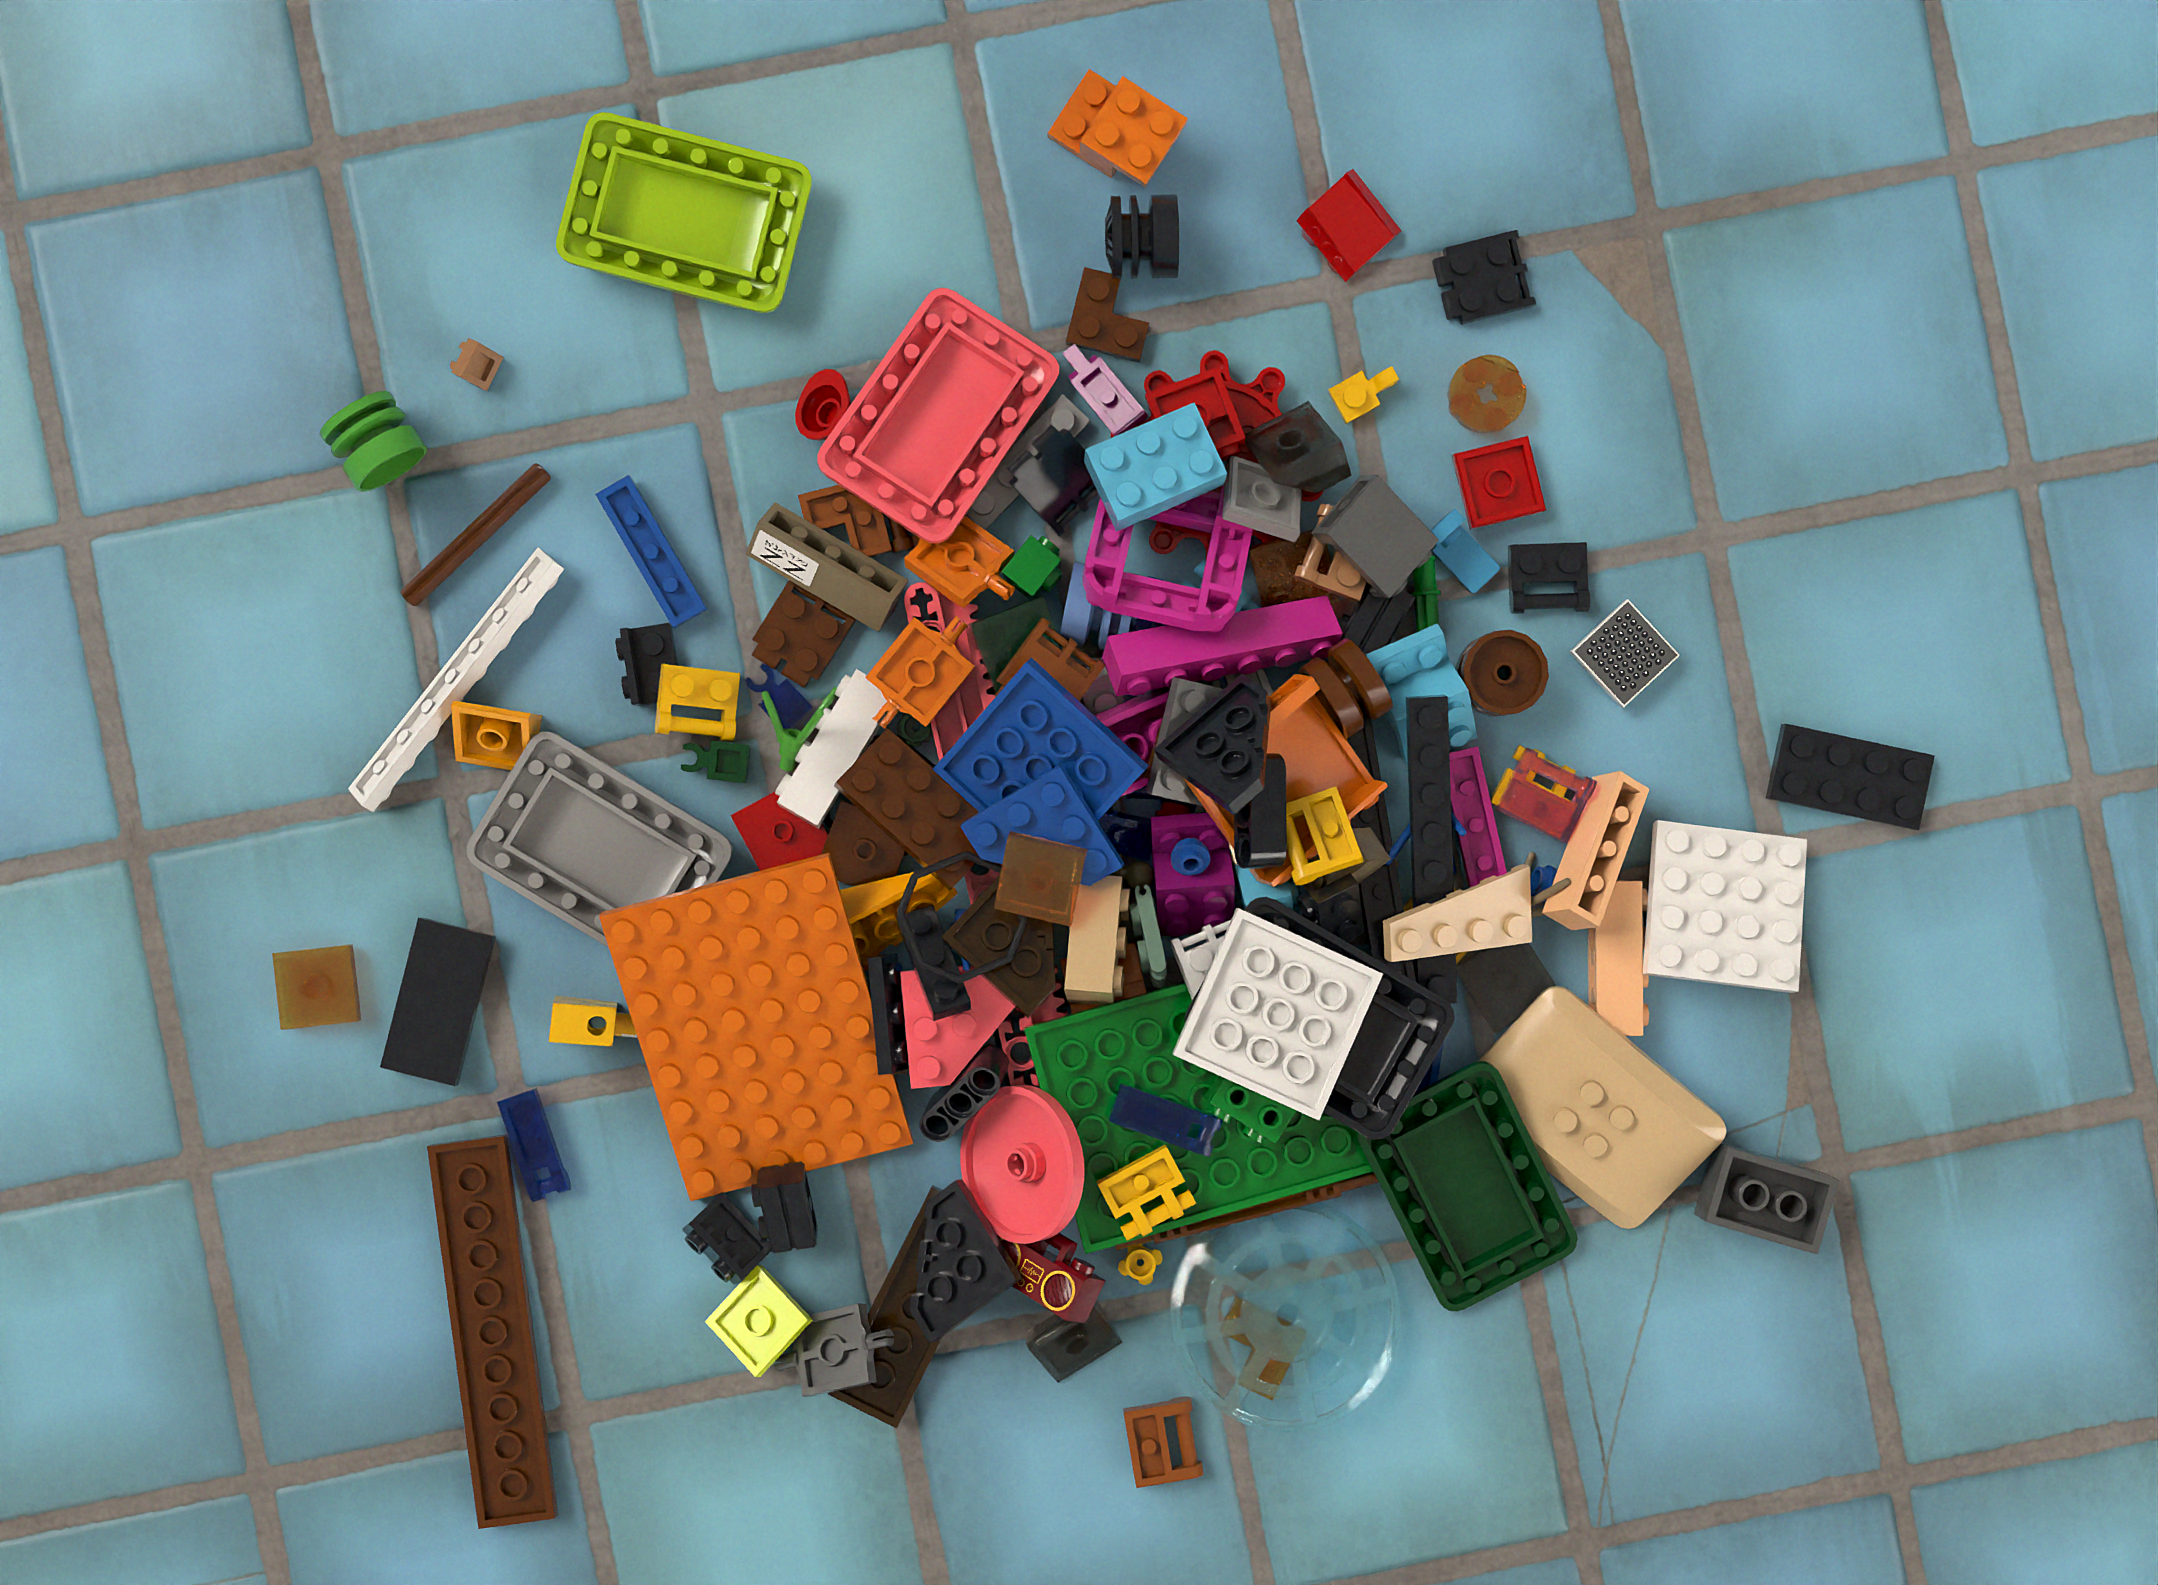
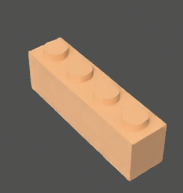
(1596, 851)
(1617, 960)

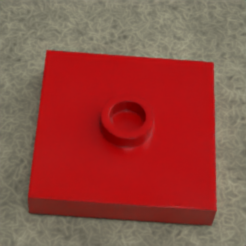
(1498, 482)
(777, 835)

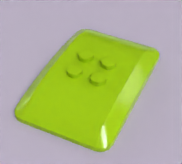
(683, 213)

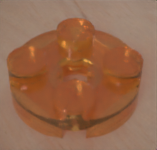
(1506, 384)

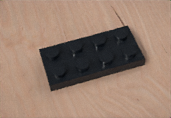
(1850, 776)

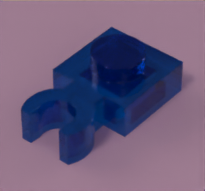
(787, 699)

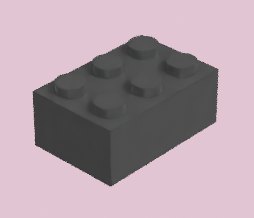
(1766, 1197)

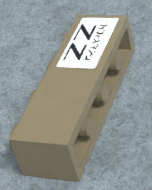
(826, 566)

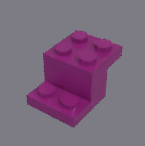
(1197, 900)

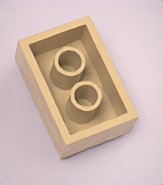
(1097, 943)

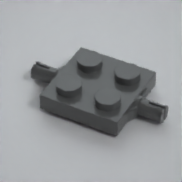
(835, 1351)

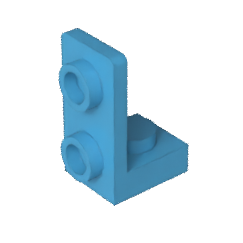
(1462, 553)

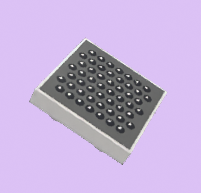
(1624, 653)

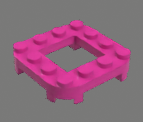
(1166, 601)

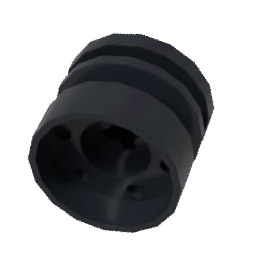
(1143, 236)

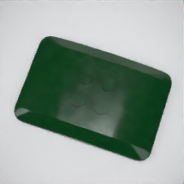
(1470, 1188)

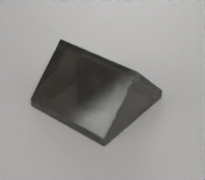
(1068, 1345)

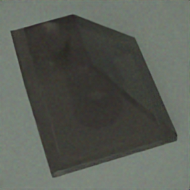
(1299, 450)

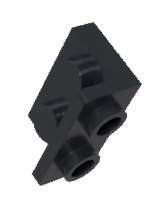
(643, 654)
(726, 1239)

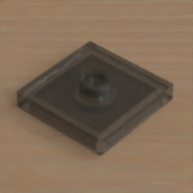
(1504, 982)

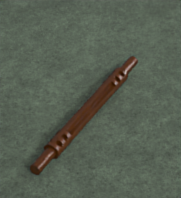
(1282, 1204)

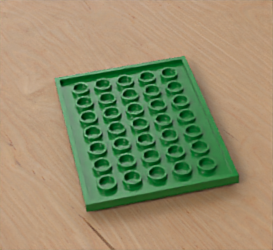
(1132, 1042)

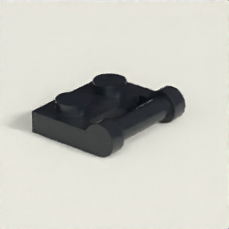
(1548, 565)

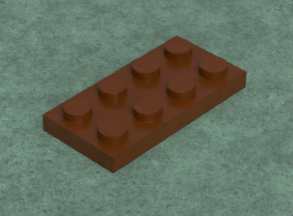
(911, 804)

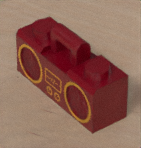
(1053, 1280)

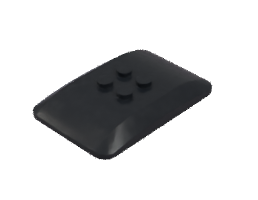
(1392, 1044)

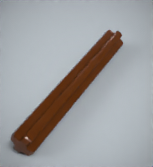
(475, 534)

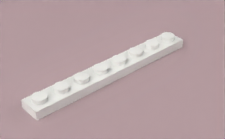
(455, 679)

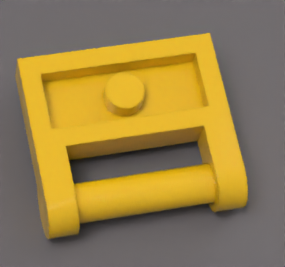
(697, 689)
(1330, 834)

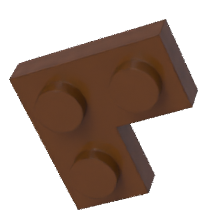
(1095, 325)

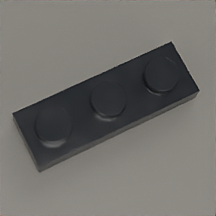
(941, 994)
(888, 1013)

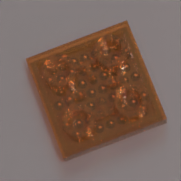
(1275, 567)

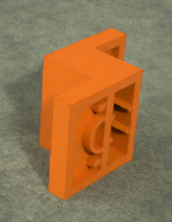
(1117, 127)

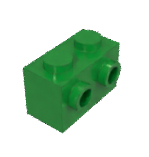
(1034, 567)
(1258, 1113)

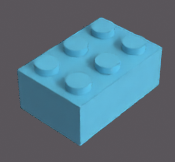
(1155, 466)

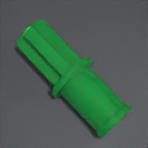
(1426, 595)

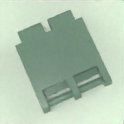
(1150, 948)

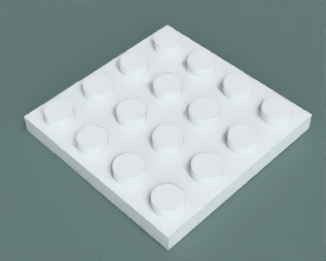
(1725, 906)
(1277, 1014)

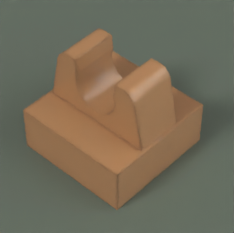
(476, 364)

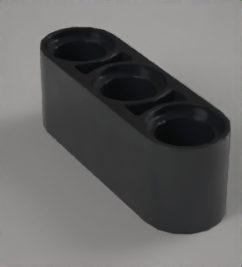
(1261, 823)
(951, 1108)

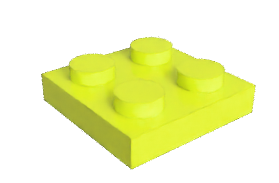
(758, 1320)

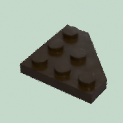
(987, 934)

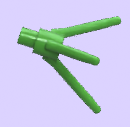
(792, 739)

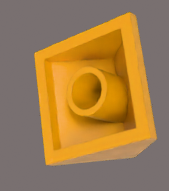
(491, 734)

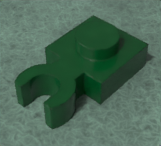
(724, 761)

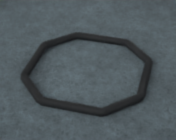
(913, 942)

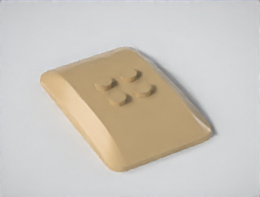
(1602, 1108)

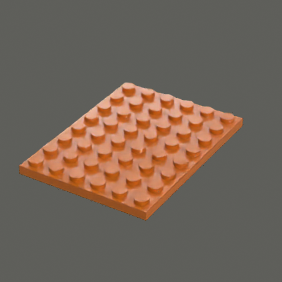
(756, 1025)

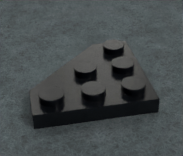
(1224, 745)
(957, 1263)

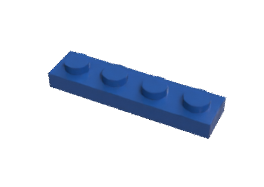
(651, 551)

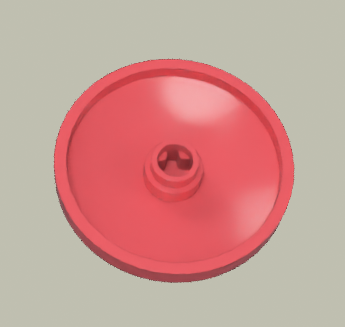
(1023, 1164)

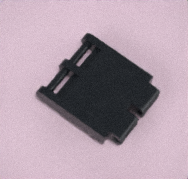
(1483, 278)
(1053, 478)

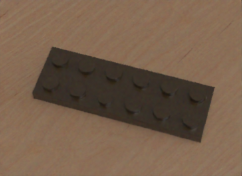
(905, 1362)

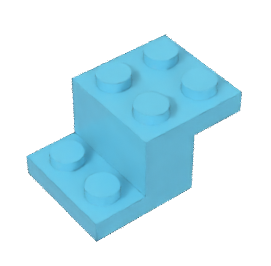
(1422, 668)

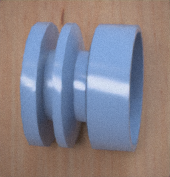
(1082, 616)

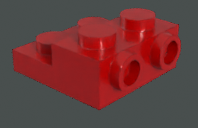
(1213, 403)

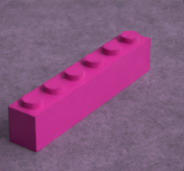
(1247, 643)

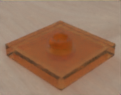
(1040, 878)
(316, 986)

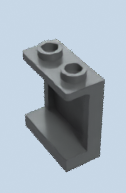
(1377, 535)

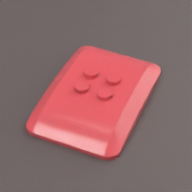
(938, 415)

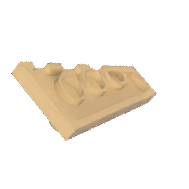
(1467, 920)

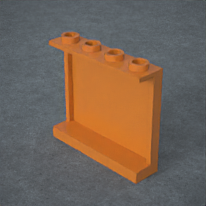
(1314, 761)

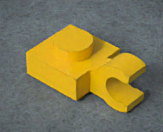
(1358, 395)

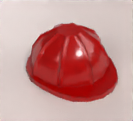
(822, 404)

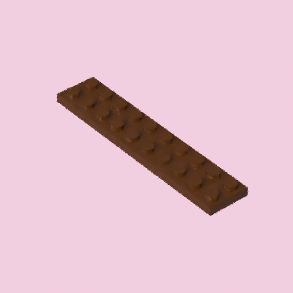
(492, 1331)

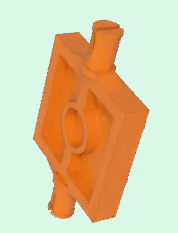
(963, 563)
(920, 672)

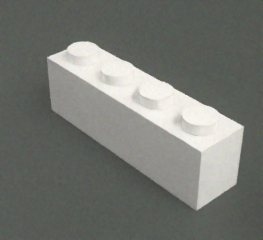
(839, 743)

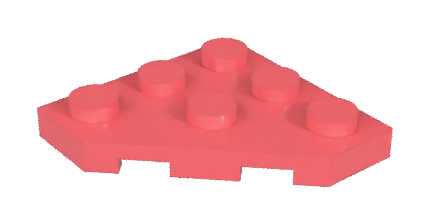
(945, 1046)

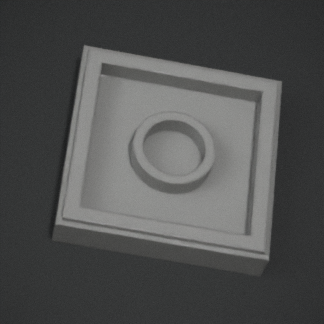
(1260, 503)

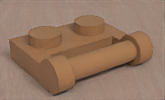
(1341, 576)

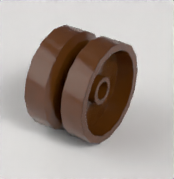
(1524, 666)
(1348, 687)

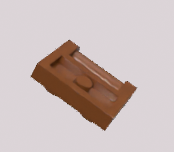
(1150, 1446)

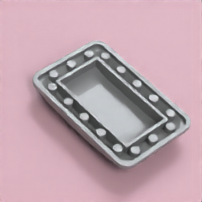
(589, 837)

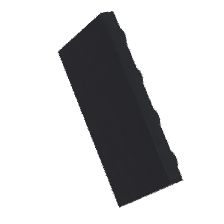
(438, 1001)

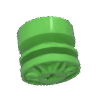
(373, 441)

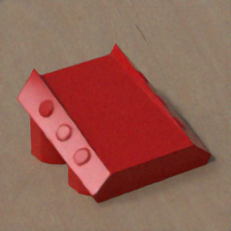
(1348, 225)

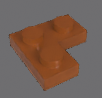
(839, 507)

